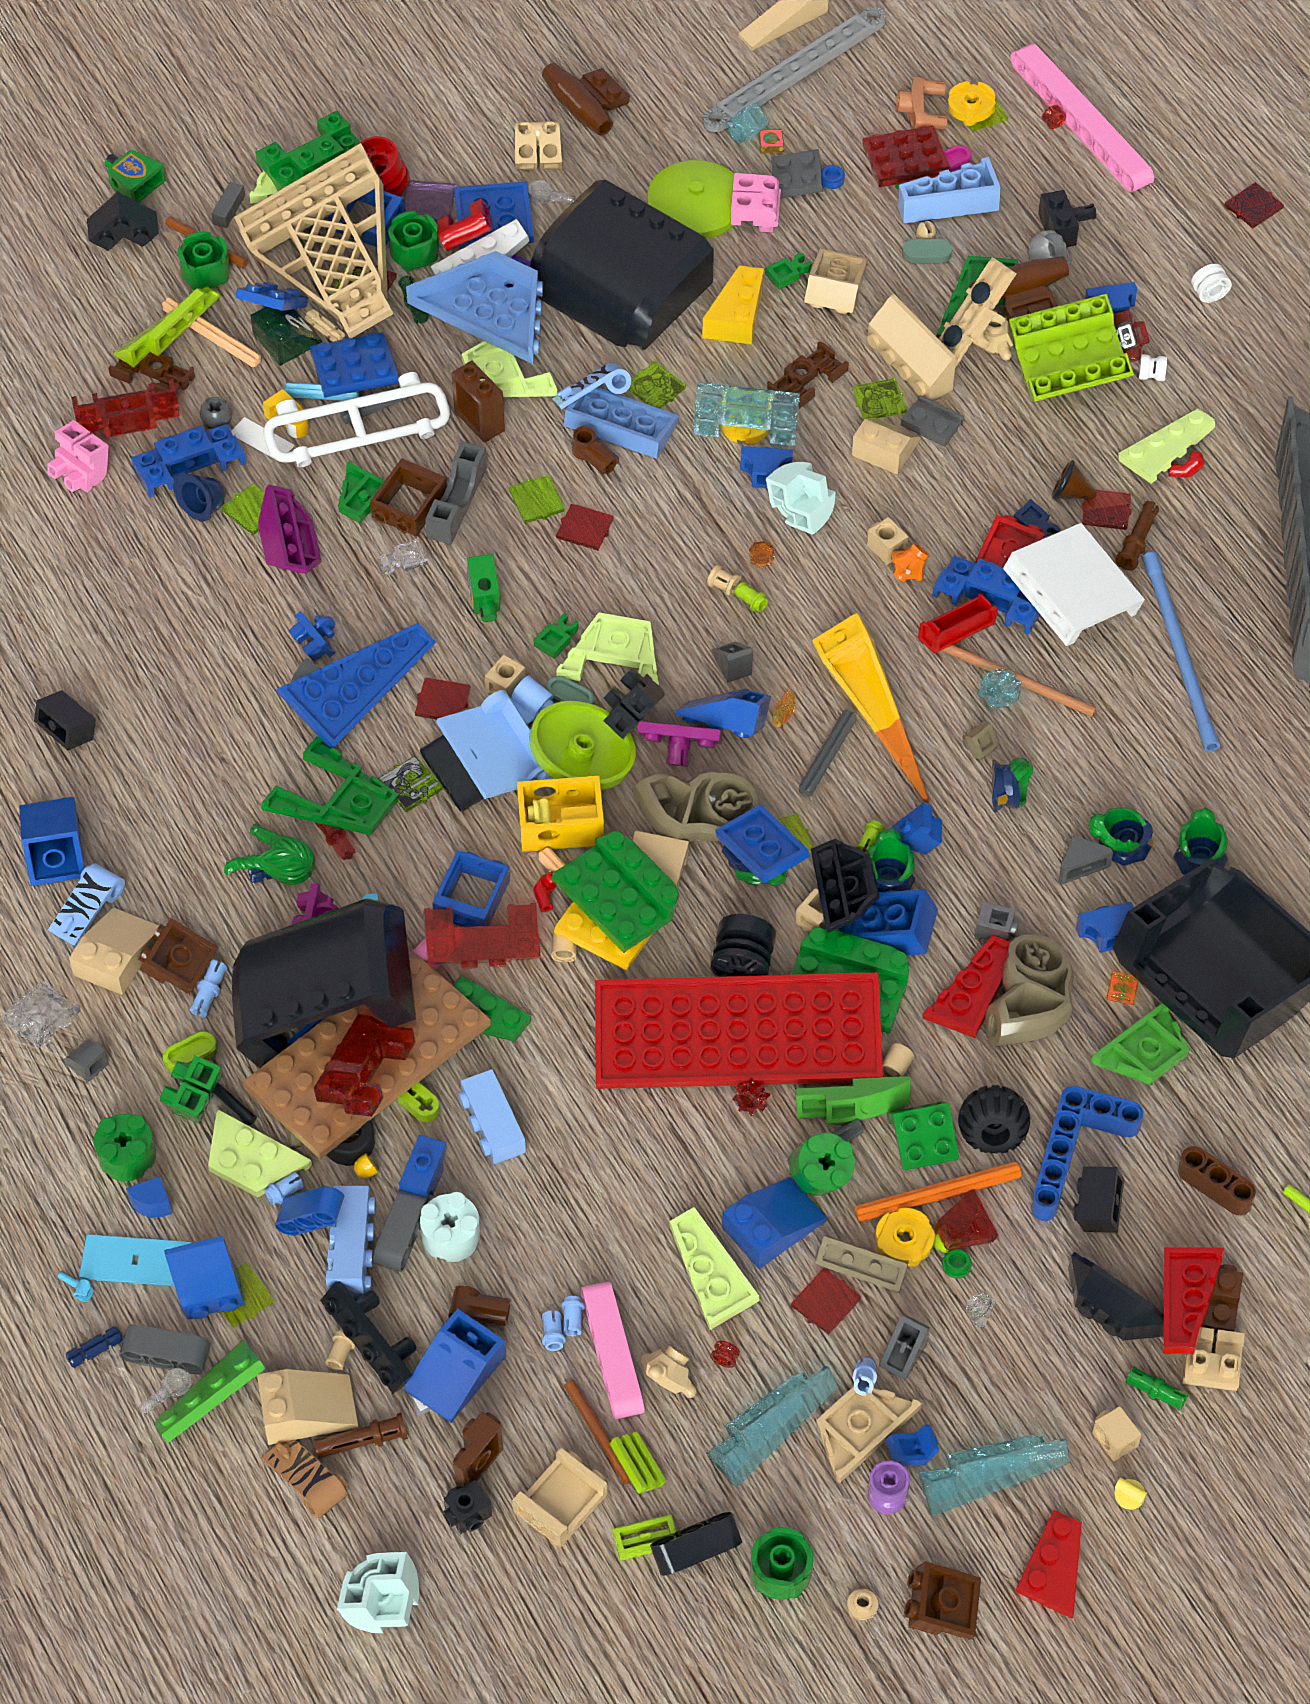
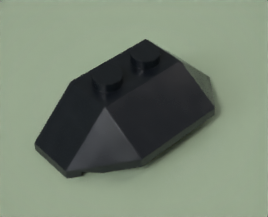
(844, 882)
(1112, 1302)

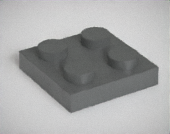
(798, 173)

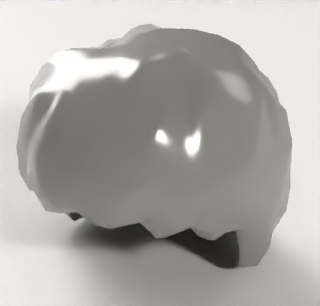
(1048, 245)

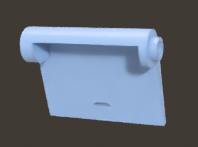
(493, 745)

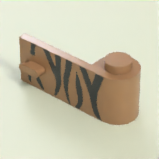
(307, 1476)

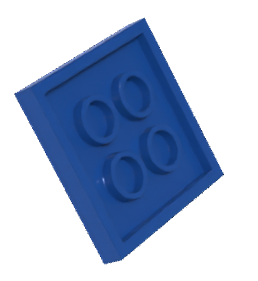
(504, 201)
(354, 364)

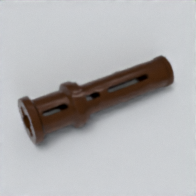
(1135, 542)
(376, 1432)

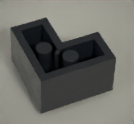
(119, 219)

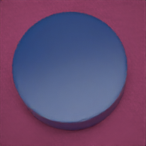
(832, 177)

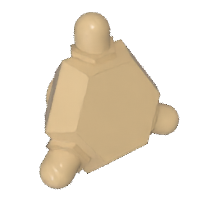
(1000, 339)
(669, 1370)

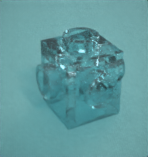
(992, 688)

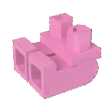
(756, 200)
(78, 458)

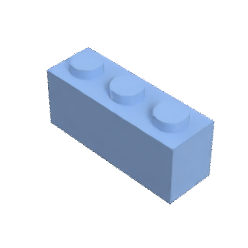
(491, 1117)

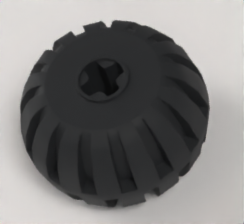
(994, 1119)

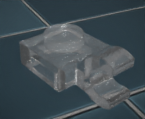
(407, 555)

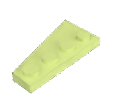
(1159, 449)
(712, 1272)

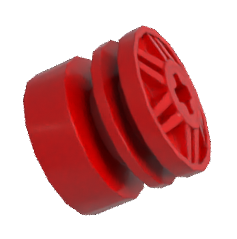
(387, 163)

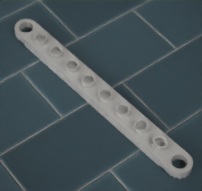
(796, 67)

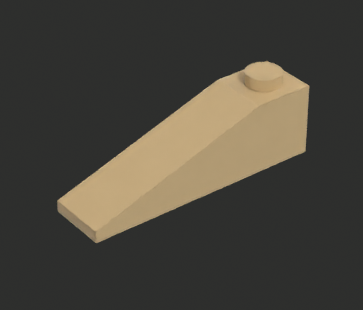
(781, 19)

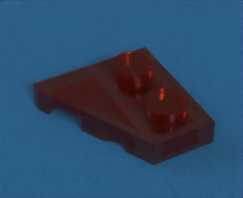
(966, 1224)

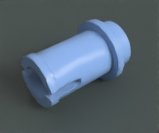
(277, 1192)
(572, 1315)
(553, 1337)

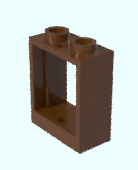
(478, 401)
(415, 477)

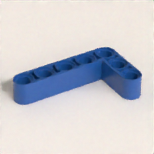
(1065, 1141)

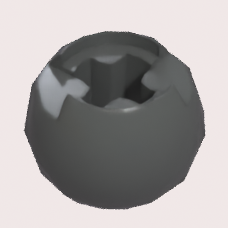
(215, 412)

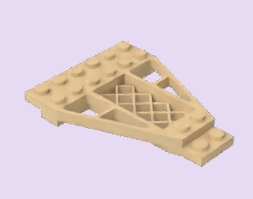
(307, 204)

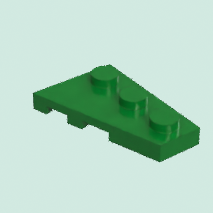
(506, 1020)

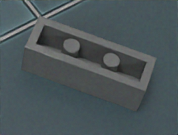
(228, 204)

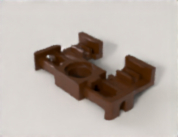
(816, 362)
(181, 376)

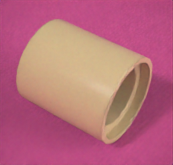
(563, 949)
(897, 1060)

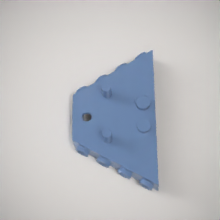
(480, 304)

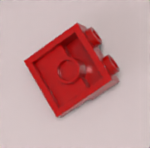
(1006, 537)

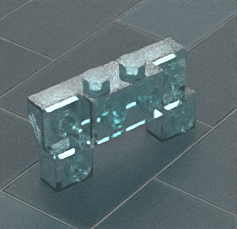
(746, 408)

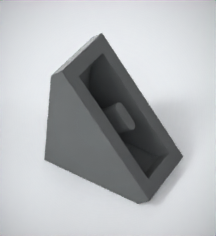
(734, 660)
(1084, 859)
(905, 1346)

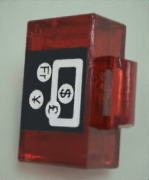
(1129, 336)

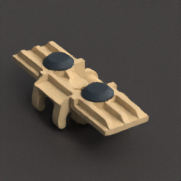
(977, 310)

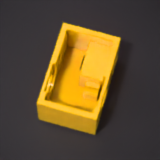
(573, 814)

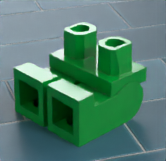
(196, 1089)

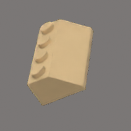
(912, 349)

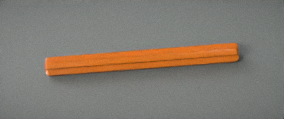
(938, 1191)

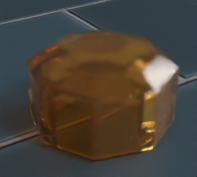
(761, 554)

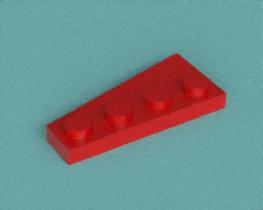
(973, 990)
(1188, 1288)

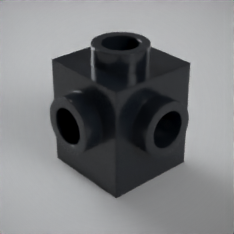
(466, 1507)

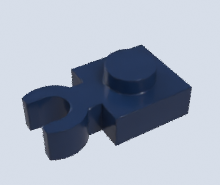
(1036, 516)

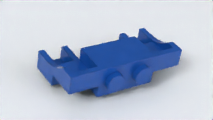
(186, 454)
(990, 581)

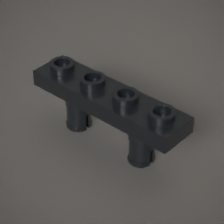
(375, 1350)

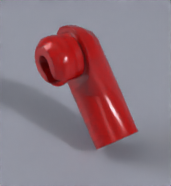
(1190, 468)
(543, 890)

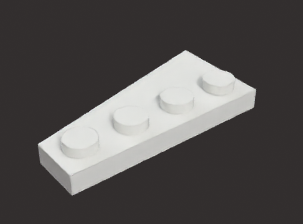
(504, 240)

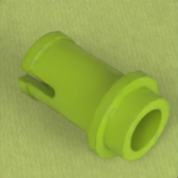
(753, 598)
(869, 836)

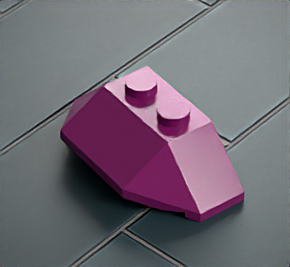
(287, 532)

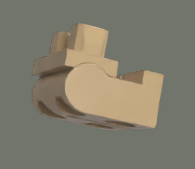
(537, 135)
(1218, 1368)

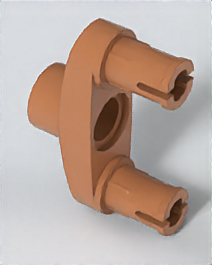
(913, 103)

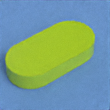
(200, 1044)

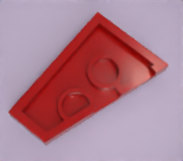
(1054, 1565)

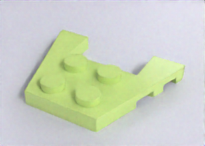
(506, 374)
(613, 641)

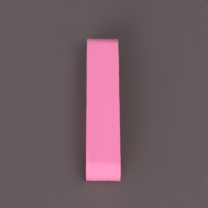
(612, 1350)

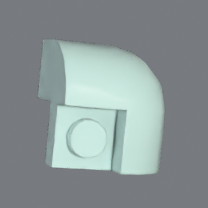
(801, 496)
(380, 1592)

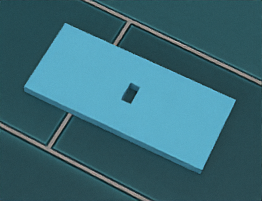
(112, 1260)

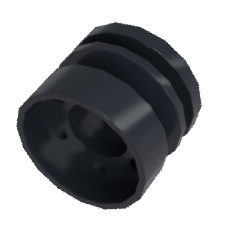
(743, 946)

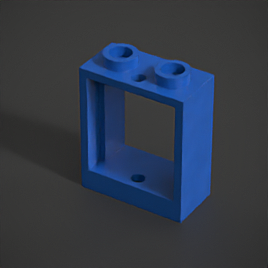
(393, 206)
(470, 863)

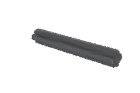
(827, 752)

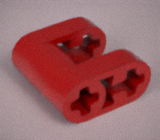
(467, 229)

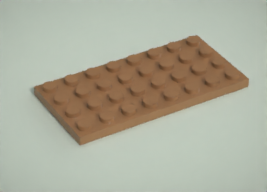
(286, 1083)

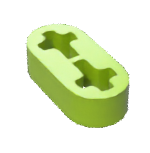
(413, 1104)

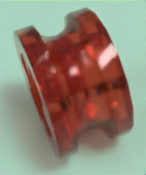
(1054, 116)
(725, 1354)

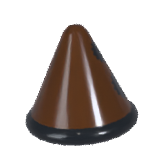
(1073, 484)

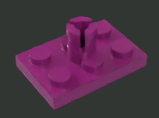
(679, 739)

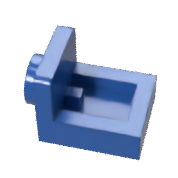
(913, 1448)

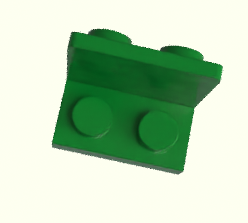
(924, 1135)

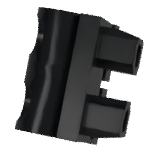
(635, 705)

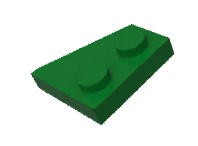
(357, 492)

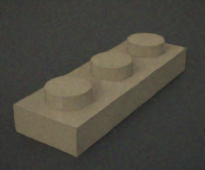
(862, 1263)

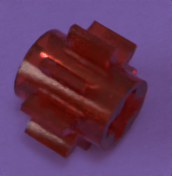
(745, 1102)

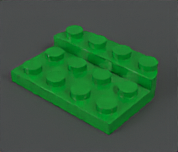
(619, 890)
(846, 953)

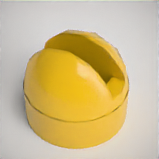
(365, 1167)

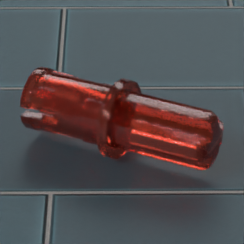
(337, 838)

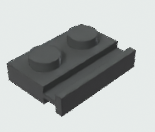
(932, 420)

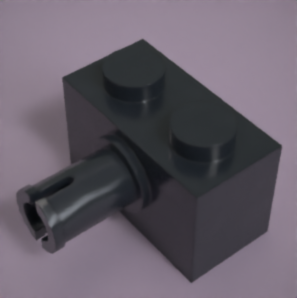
(1061, 217)

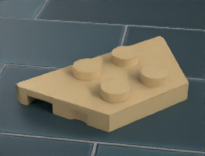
(860, 1425)

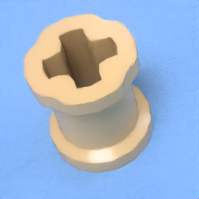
(715, 580)

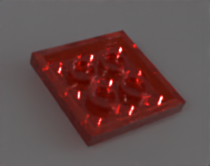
(905, 155)

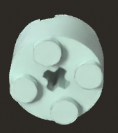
(450, 1227)

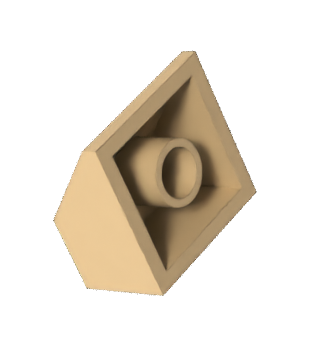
(883, 444)

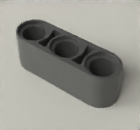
(400, 1231)
(164, 1349)

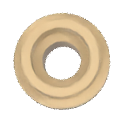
(858, 1612)

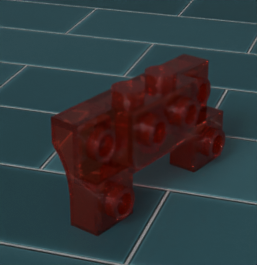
(127, 411)
(482, 943)
(355, 1062)

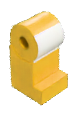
(295, 429)

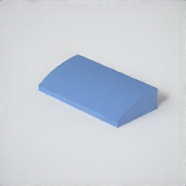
(622, 421)

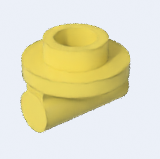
(539, 812)
(1129, 1493)

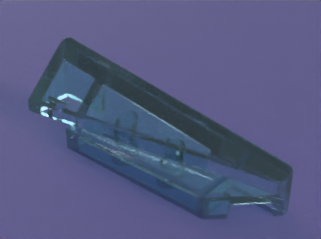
(769, 1423)
(990, 1469)

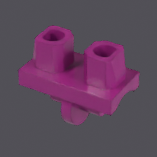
(313, 903)

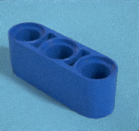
(309, 1211)

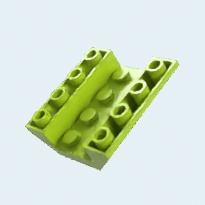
(1069, 348)

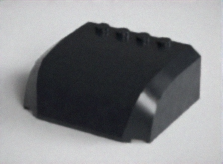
(621, 265)
(1219, 956)
(319, 971)

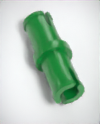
(1157, 1388)

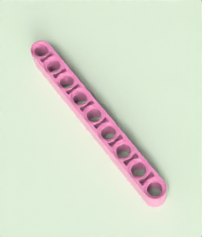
(1082, 118)

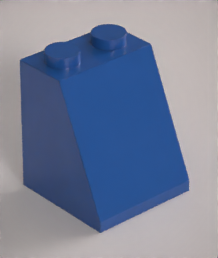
(51, 841)

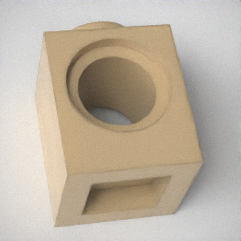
(885, 539)
(504, 667)
(1116, 1433)

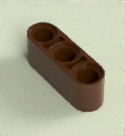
(1221, 1193)

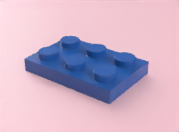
(270, 296)
(762, 843)

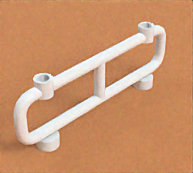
(410, 386)

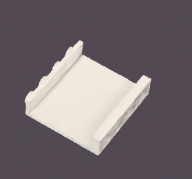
(1072, 582)

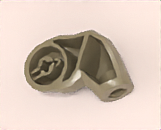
(693, 807)
(1036, 994)

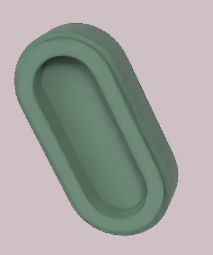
(927, 251)
(568, 690)

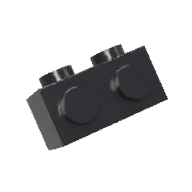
(64, 720)
(1099, 1199)

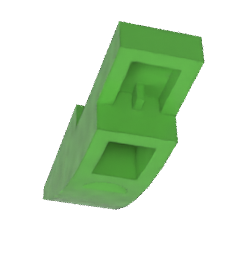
(861, 1101)

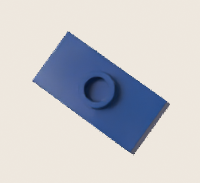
(1120, 295)
(762, 462)
(920, 829)
(1103, 924)
(424, 1166)

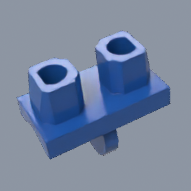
(318, 645)

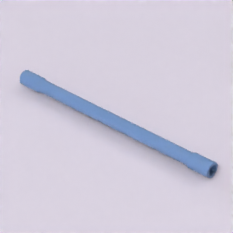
(1205, 727)

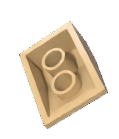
(835, 281)
(112, 950)
(305, 1404)

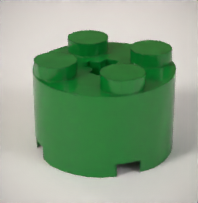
(413, 240)
(204, 260)
(124, 1146)
(836, 1156)
(785, 1580)

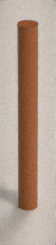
(186, 230)
(596, 1428)

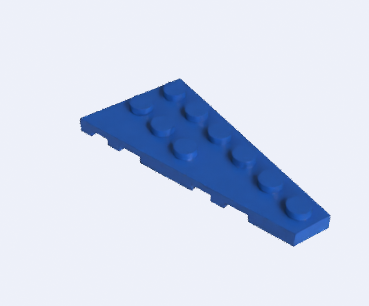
(347, 689)

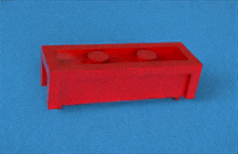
(957, 624)

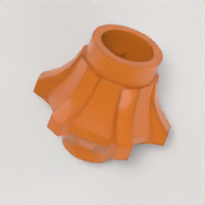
(910, 563)

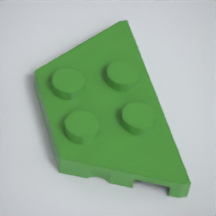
(1145, 1048)

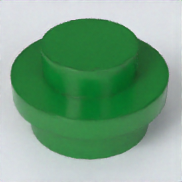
(957, 1263)

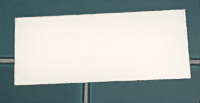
(254, 436)

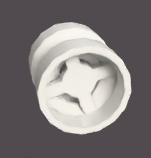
(1147, 364)

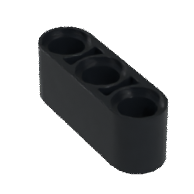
(451, 773)
(696, 1543)

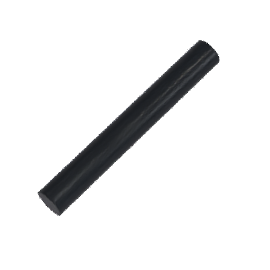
(234, 1104)

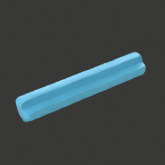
(314, 391)

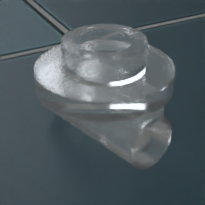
(979, 1309)

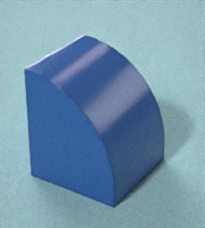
(149, 1198)

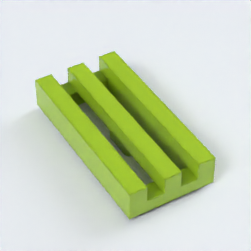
(641, 1462)
(643, 1538)

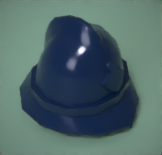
(198, 495)

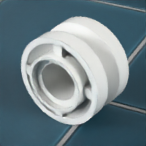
(1211, 283)

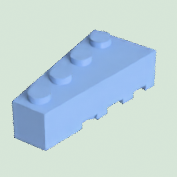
(950, 193)
(350, 1240)

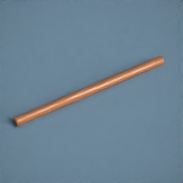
(1026, 682)

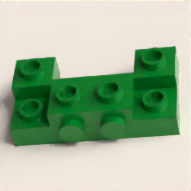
(289, 167)

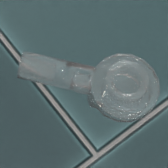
(542, 192)
(174, 1384)

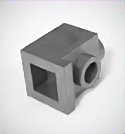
(996, 921)

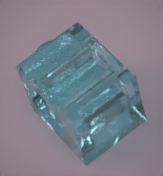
(747, 123)

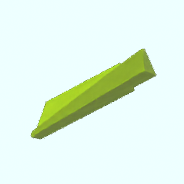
(168, 328)

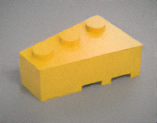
(736, 307)

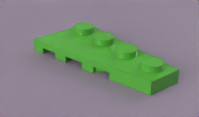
(217, 1385)

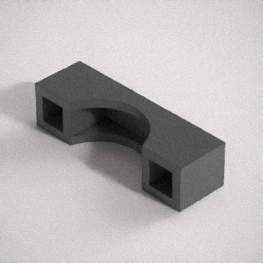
(448, 512)

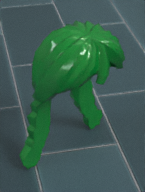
(287, 861)

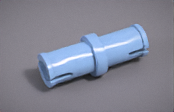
(208, 988)
(864, 1376)

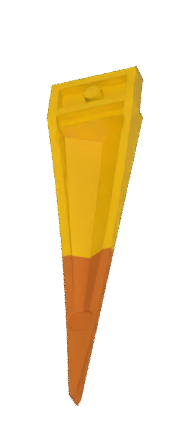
(857, 667)

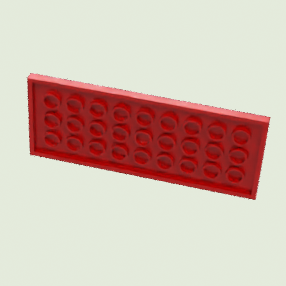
(737, 1030)

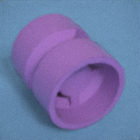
(888, 1487)

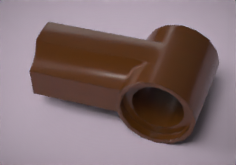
(587, 447)
(480, 1306)

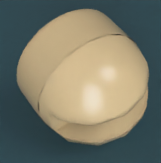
(921, 232)

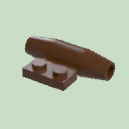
(586, 96)
(1028, 291)

